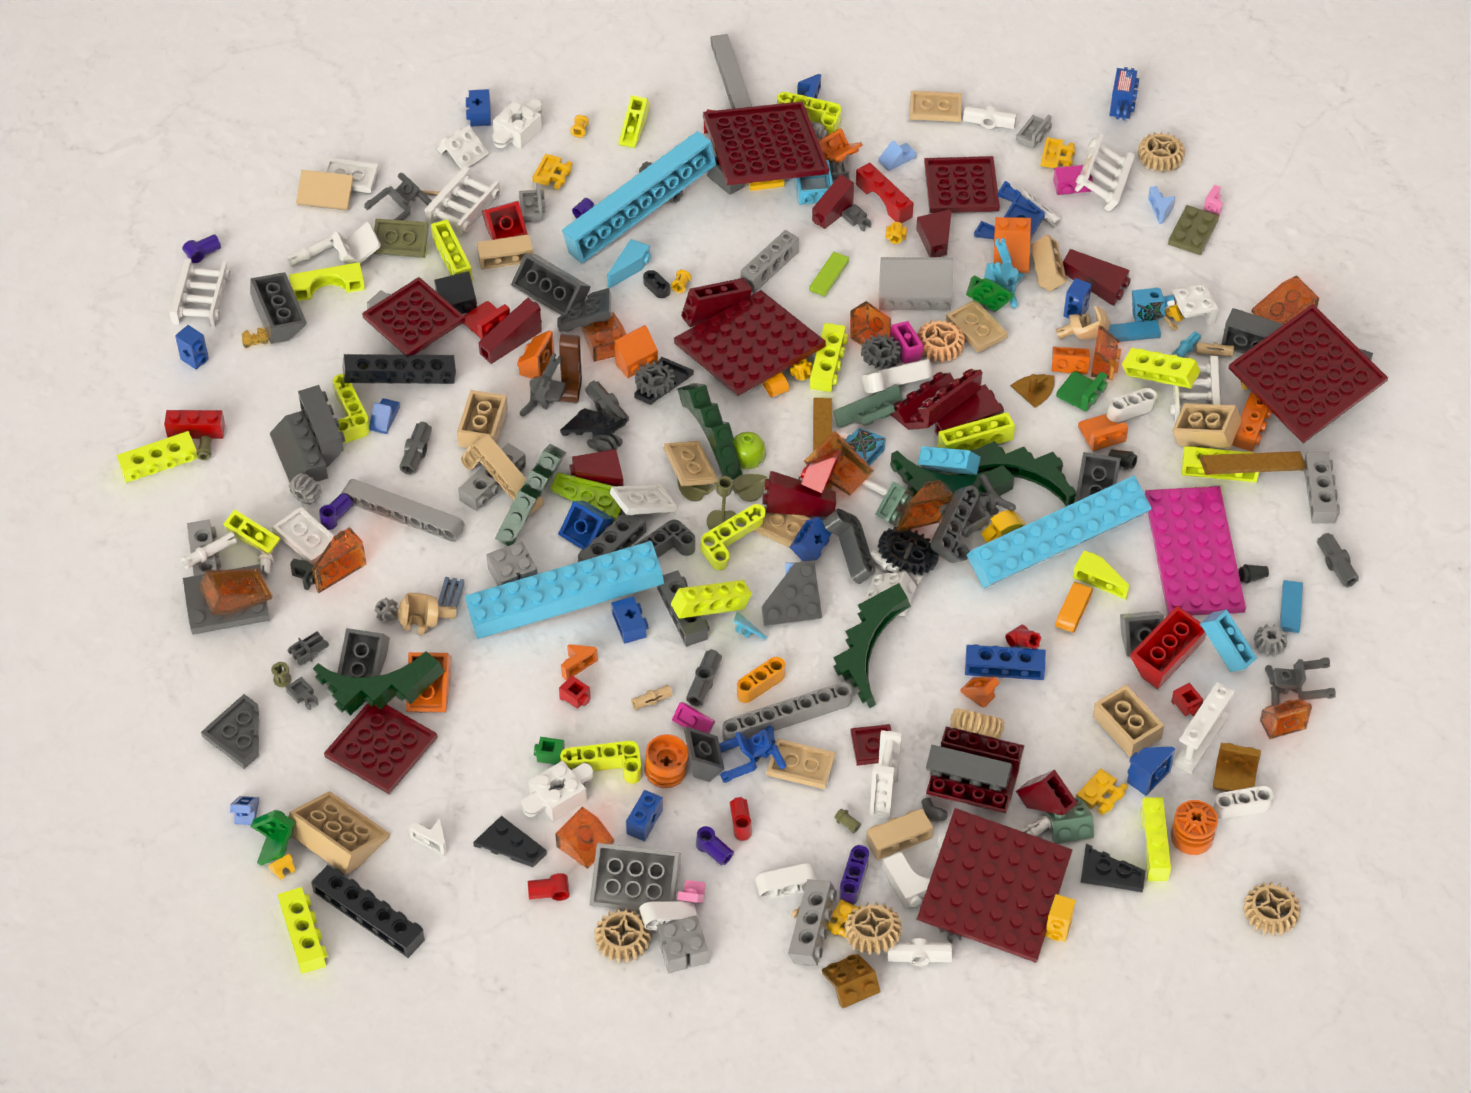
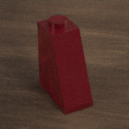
(833, 202)
(934, 232)
(598, 467)
(1047, 794)

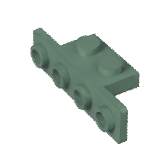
(869, 408)

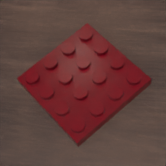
(961, 184)
(413, 317)
(381, 746)

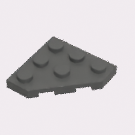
(594, 309)
(794, 597)
(236, 731)

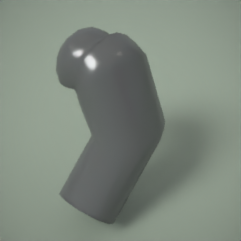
(933, 812)

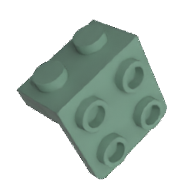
(894, 504)
(1074, 825)

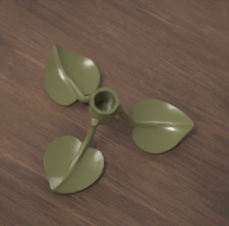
(748, 486)

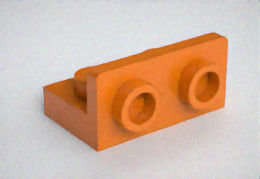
(1070, 360)

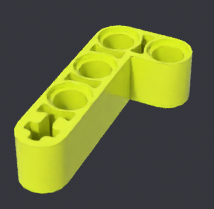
(818, 110)
(355, 423)
(735, 533)
(600, 761)

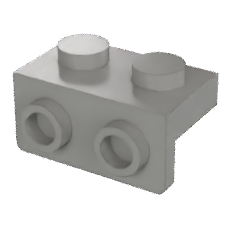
(1034, 130)
(531, 203)

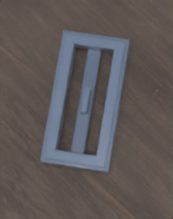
(453, 583)

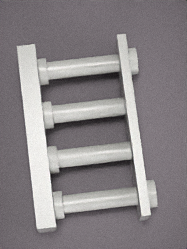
(1120, 173)
(455, 189)
(184, 284)
(1210, 382)
(1204, 728)
(885, 774)

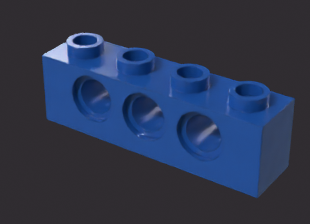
(1005, 662)

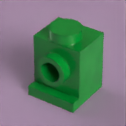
(549, 750)

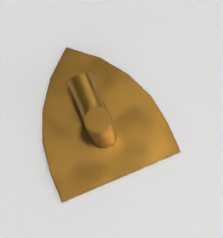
(1035, 388)

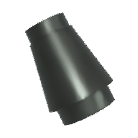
(1128, 458)
(1251, 573)

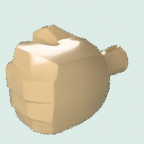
(1082, 325)
(423, 611)

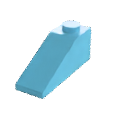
(629, 262)

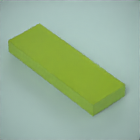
(829, 274)

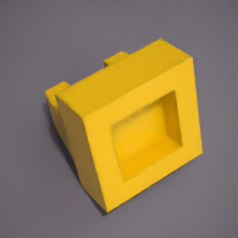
(1174, 311)
(284, 862)

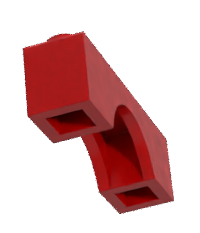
(897, 203)

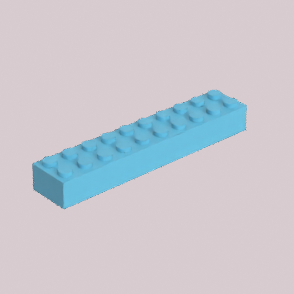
(639, 197)
(1058, 531)
(564, 589)

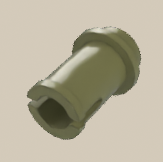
(204, 451)
(847, 820)

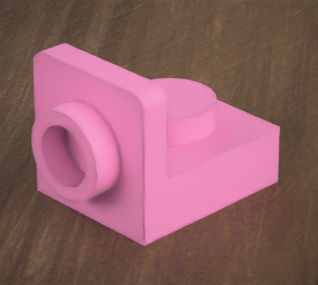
(1213, 202)
(693, 891)

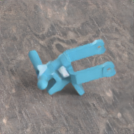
(1004, 274)

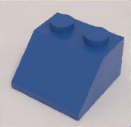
(584, 524)
(1149, 767)

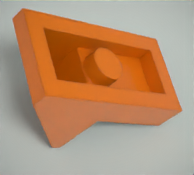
(580, 659)
(980, 690)

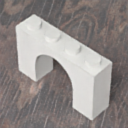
(904, 881)

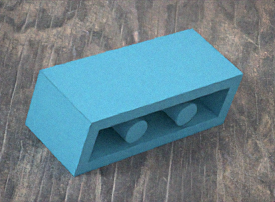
(949, 460)
(1228, 640)

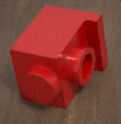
(575, 692)
(1187, 699)

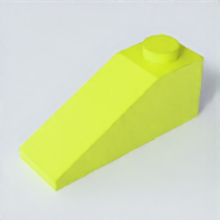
(634, 121)
(251, 532)
(1098, 573)

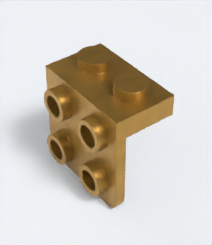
(1236, 767)
(852, 980)

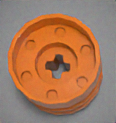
(666, 761)
(1194, 827)

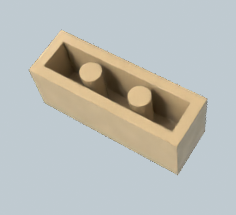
(503, 251)
(1048, 263)
(899, 834)

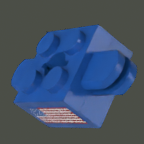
(1124, 93)

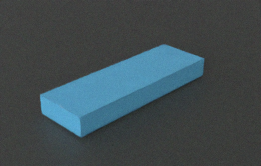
(1135, 330)
(1291, 606)

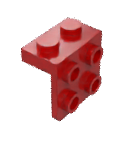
(485, 318)

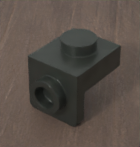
(303, 570)

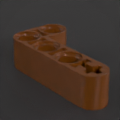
(570, 367)

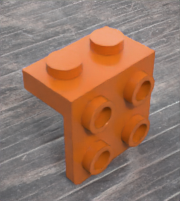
(836, 146)
(1102, 432)

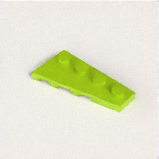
(586, 490)

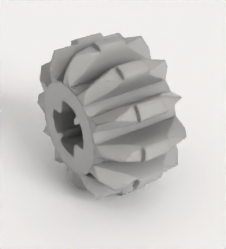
(305, 488)
(1270, 640)

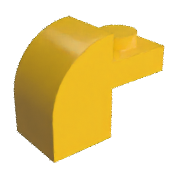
(1002, 524)

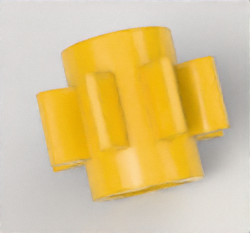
(896, 232)
(801, 370)

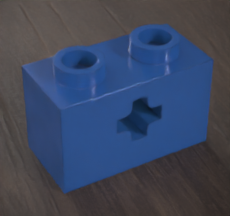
(479, 108)
(1077, 298)
(192, 347)
(810, 540)
(629, 619)
(644, 815)

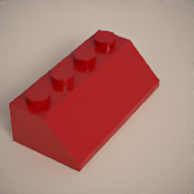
(1168, 647)

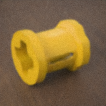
(579, 126)
(681, 281)

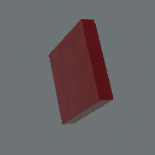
(867, 743)

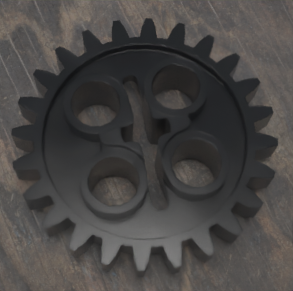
(894, 546)

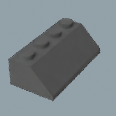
(549, 284)
(277, 306)
(322, 423)
(298, 448)
(969, 767)

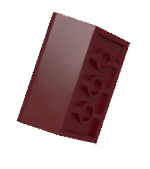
(936, 399)
(985, 747)

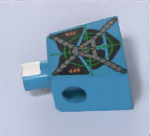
(1150, 304)
(865, 444)

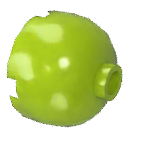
(749, 449)

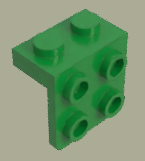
(988, 293)
(1081, 390)
(277, 830)

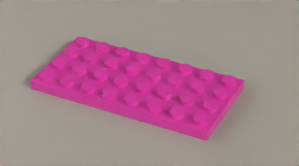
(1194, 550)

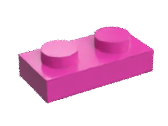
(690, 717)

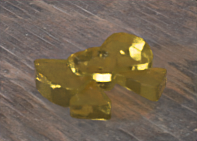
(249, 340)

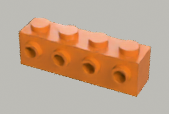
(1252, 424)

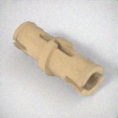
(1202, 349)
(651, 697)

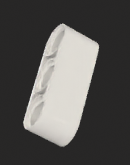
(1131, 405)
(1234, 799)
(784, 881)
(663, 912)

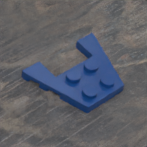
(1019, 209)

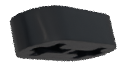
(659, 282)

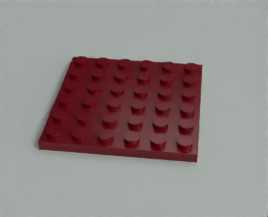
(765, 143)
(749, 342)
(1308, 373)
(994, 885)

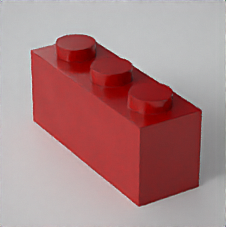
(197, 422)

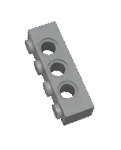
(770, 260)
(483, 486)
(1320, 487)
(200, 535)
(814, 893)

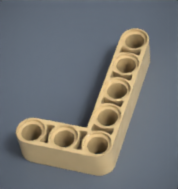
(498, 465)

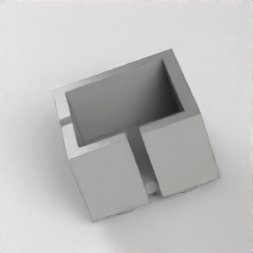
(510, 562)
(682, 938)

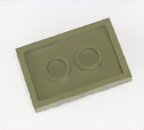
(1193, 230)
(401, 237)

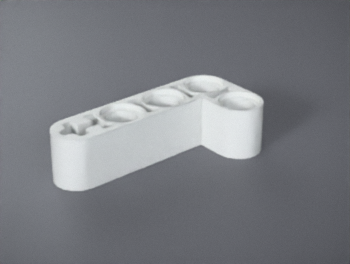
(901, 374)

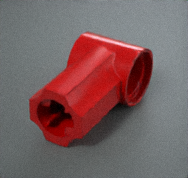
(1023, 637)
(741, 819)
(555, 887)

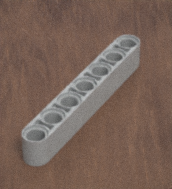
(730, 71)
(404, 510)
(794, 706)

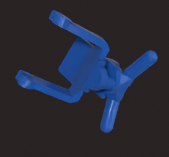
(755, 747)

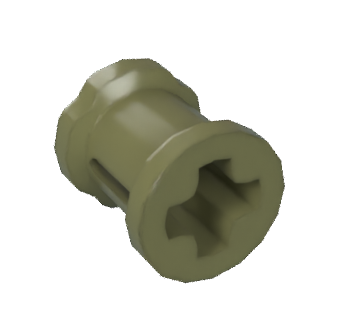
(278, 673)

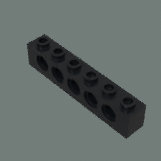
(398, 369)
(405, 942)

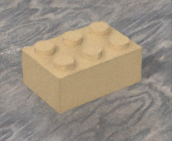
(481, 416)
(1207, 425)
(1128, 720)

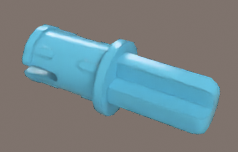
(1187, 345)

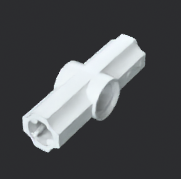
(989, 117)
(920, 952)

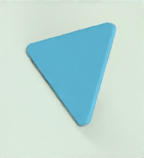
(749, 628)

